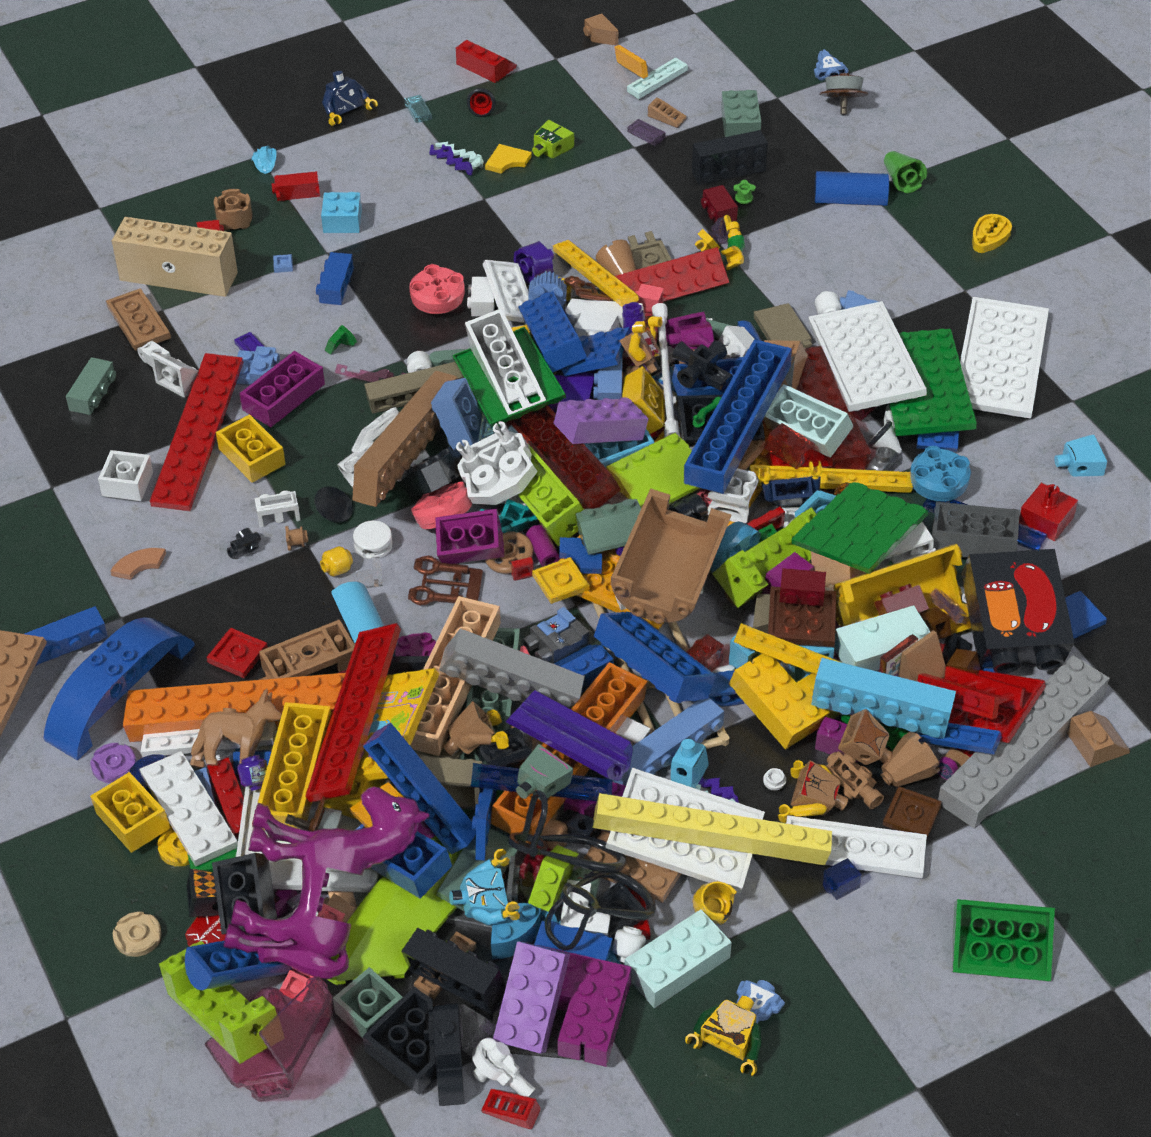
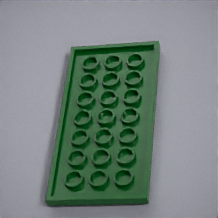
(947, 398)

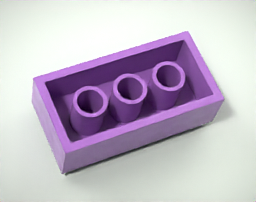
(600, 420)
(531, 997)

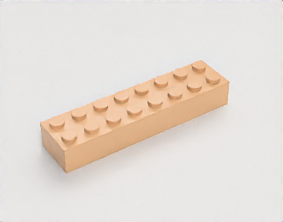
(449, 691)

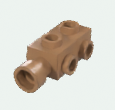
(852, 779)

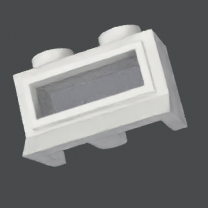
(276, 505)

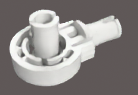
(499, 1066)

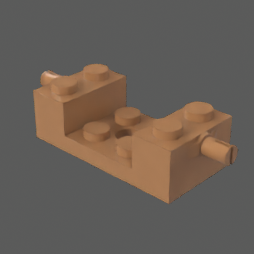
(330, 646)

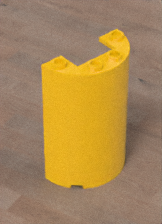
(931, 570)

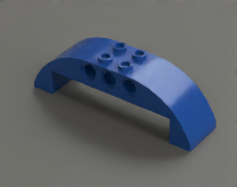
(106, 678)

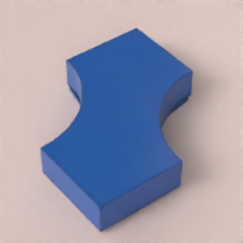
(576, 550)

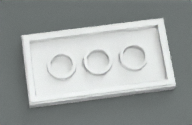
(507, 287)

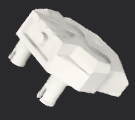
(496, 466)

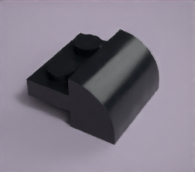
(515, 753)

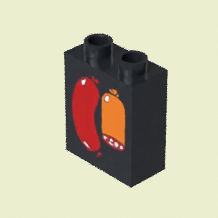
(1017, 609)

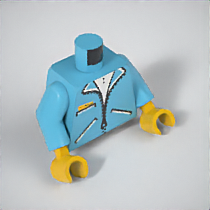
(484, 893)

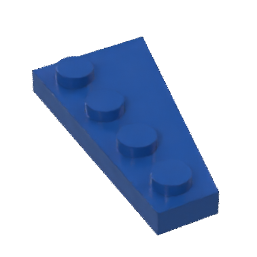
(482, 820)

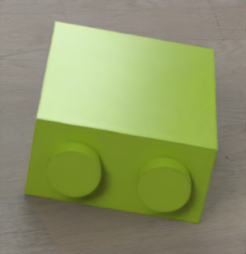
(551, 879)

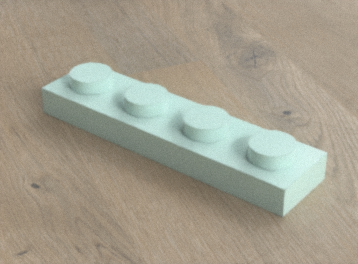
(657, 78)

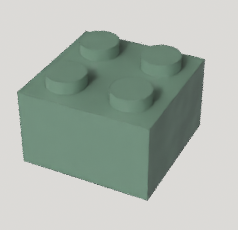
(365, 1001)

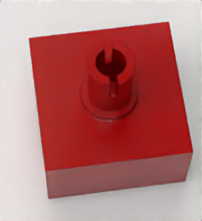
(1048, 510)

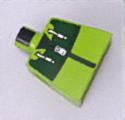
(552, 140)

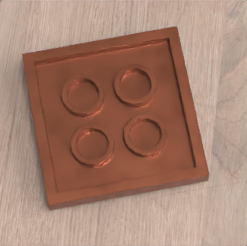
(801, 622)

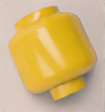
(336, 561)

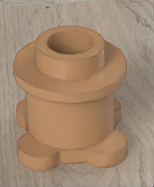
(296, 537)

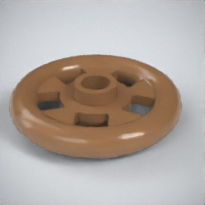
(513, 550)

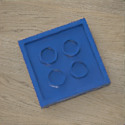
(601, 351)

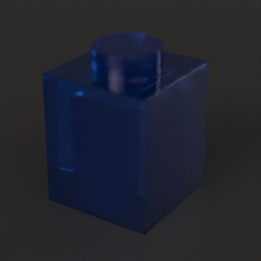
(841, 879)

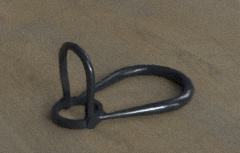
(538, 839)
(591, 911)

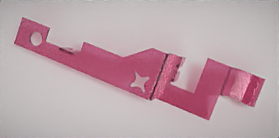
(365, 375)

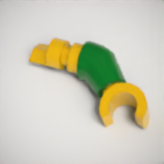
(735, 242)

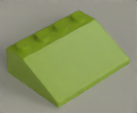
(654, 467)

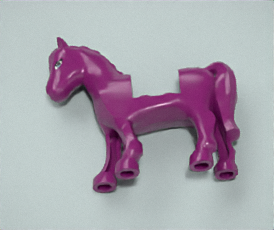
(305, 939)

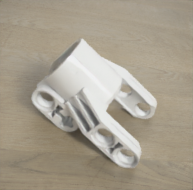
(366, 439)

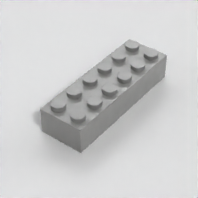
(508, 670)

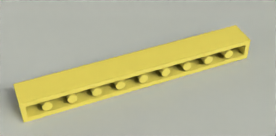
(712, 829)

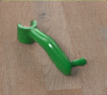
(699, 419)

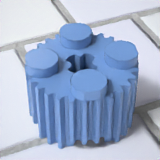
(547, 283)

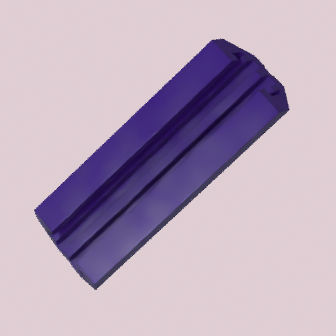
(573, 735)

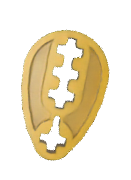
(992, 240)

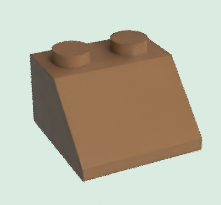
(1096, 738)

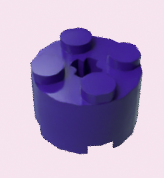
(534, 260)

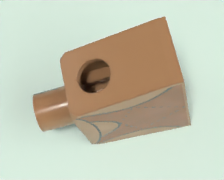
(865, 739)

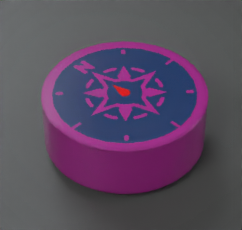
(947, 767)

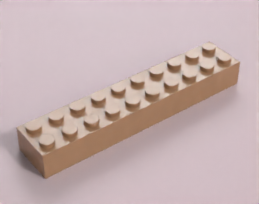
(398, 444)

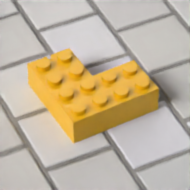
(779, 700)

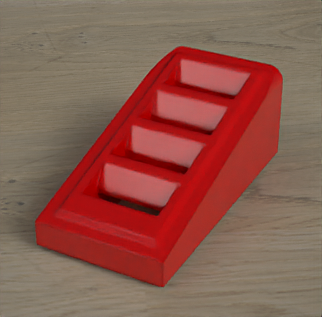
(526, 1114)

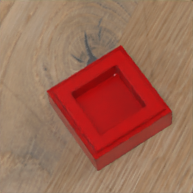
(522, 568)

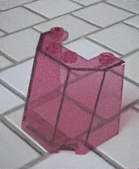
(289, 1039)

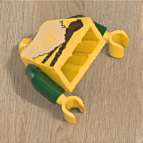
(731, 1029)

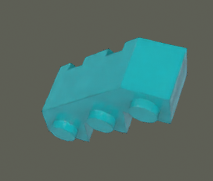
(516, 517)

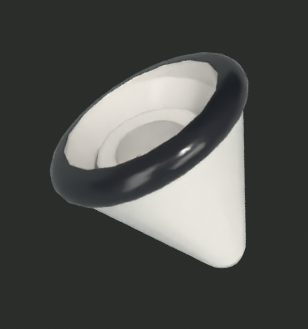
(886, 438)

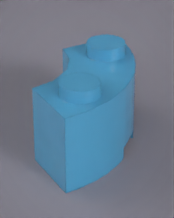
(509, 932)

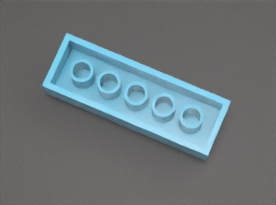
(887, 697)

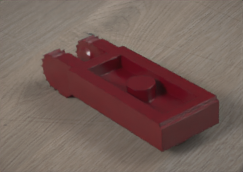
(532, 865)

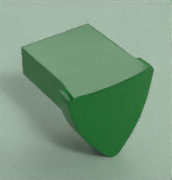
(342, 336)

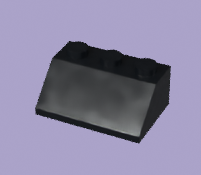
(247, 880)

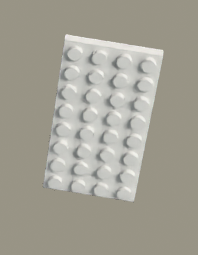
(1003, 355)
(867, 356)

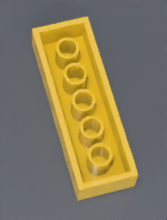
(293, 760)

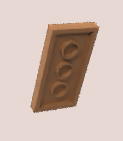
(138, 318)
(654, 878)

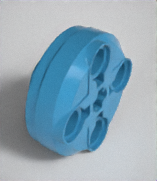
(940, 474)
(736, 538)

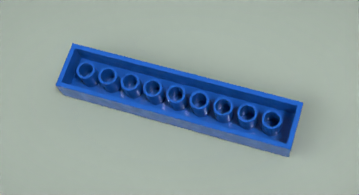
(737, 416)

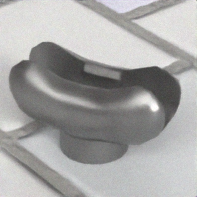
(883, 459)

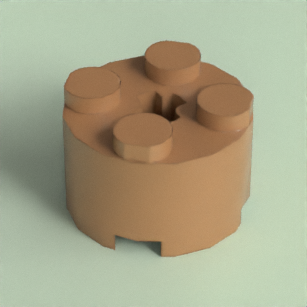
(233, 209)

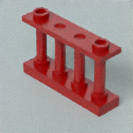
(976, 692)

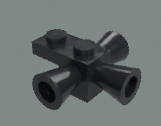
(702, 364)

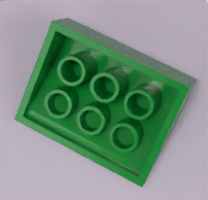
(1003, 940)

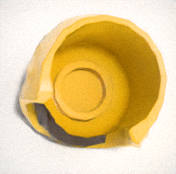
(715, 901)

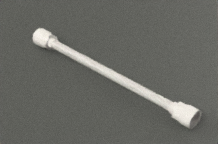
(671, 424)

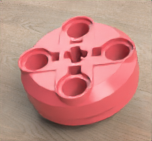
(437, 289)
(445, 501)

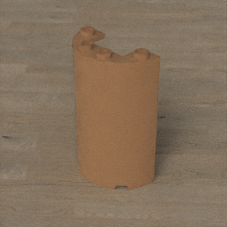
(666, 560)

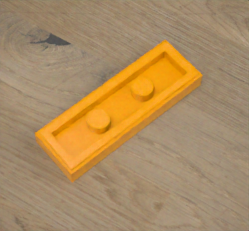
(631, 61)

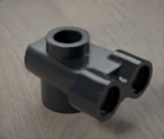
(244, 541)

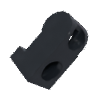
(579, 824)

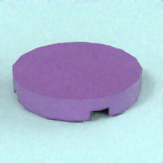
(112, 762)

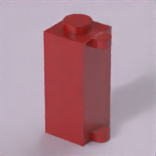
(296, 186)

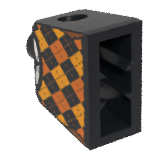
(201, 893)

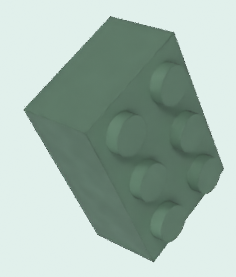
(740, 112)

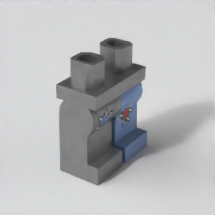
(557, 637)

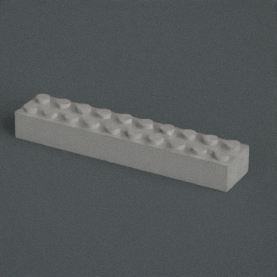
(989, 778)

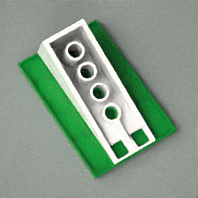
(505, 370)

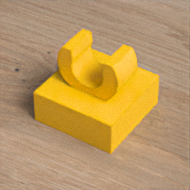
(706, 241)

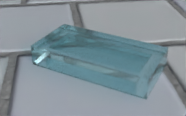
(418, 108)

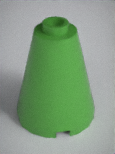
(905, 171)

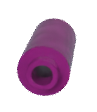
(542, 545)

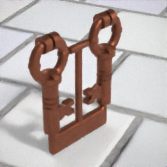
(577, 285)
(473, 585)

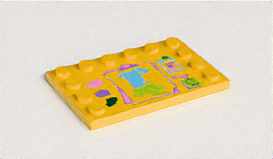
(403, 705)

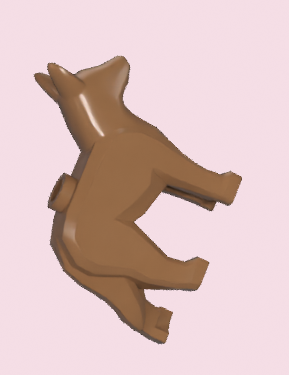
(239, 728)

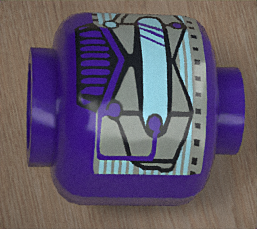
(252, 772)

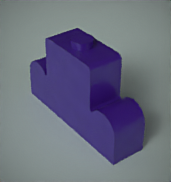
(576, 387)

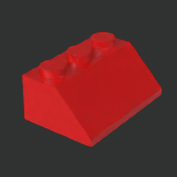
(482, 61)

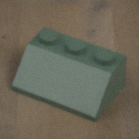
(608, 525)

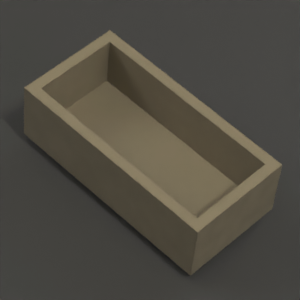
(455, 778)

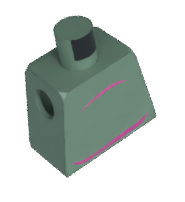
(544, 773)

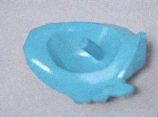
(264, 159)

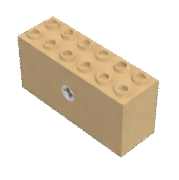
(175, 256)

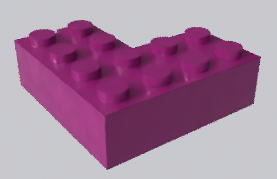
(593, 1003)

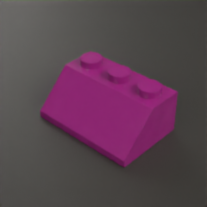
(469, 537)

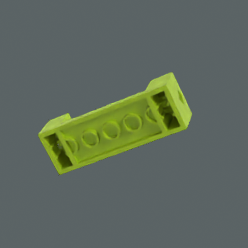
(551, 501)
(745, 572)
(219, 1010)

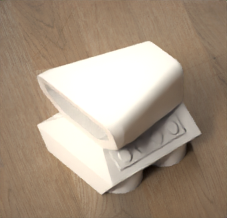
(736, 496)

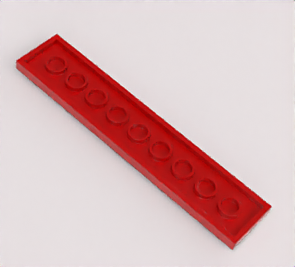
(196, 432)
(353, 713)

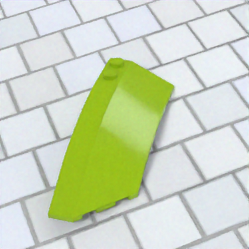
(386, 924)

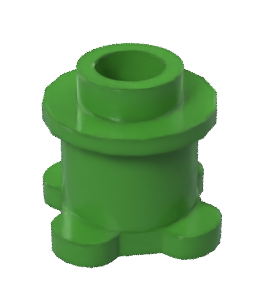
(744, 192)

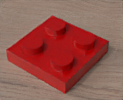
(236, 652)

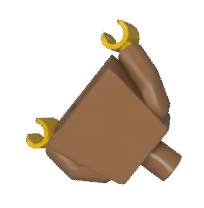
(473, 729)

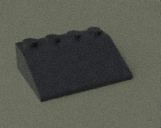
(690, 406)

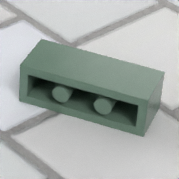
(90, 386)

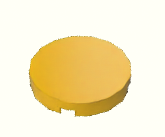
(171, 849)

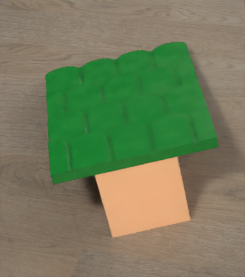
(857, 531)

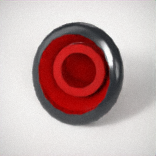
(481, 102)

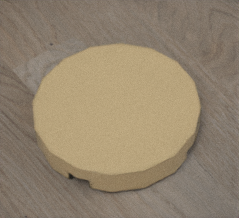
(137, 934)

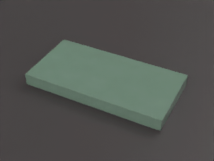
(467, 862)

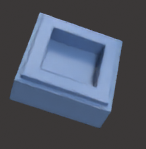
(283, 263)

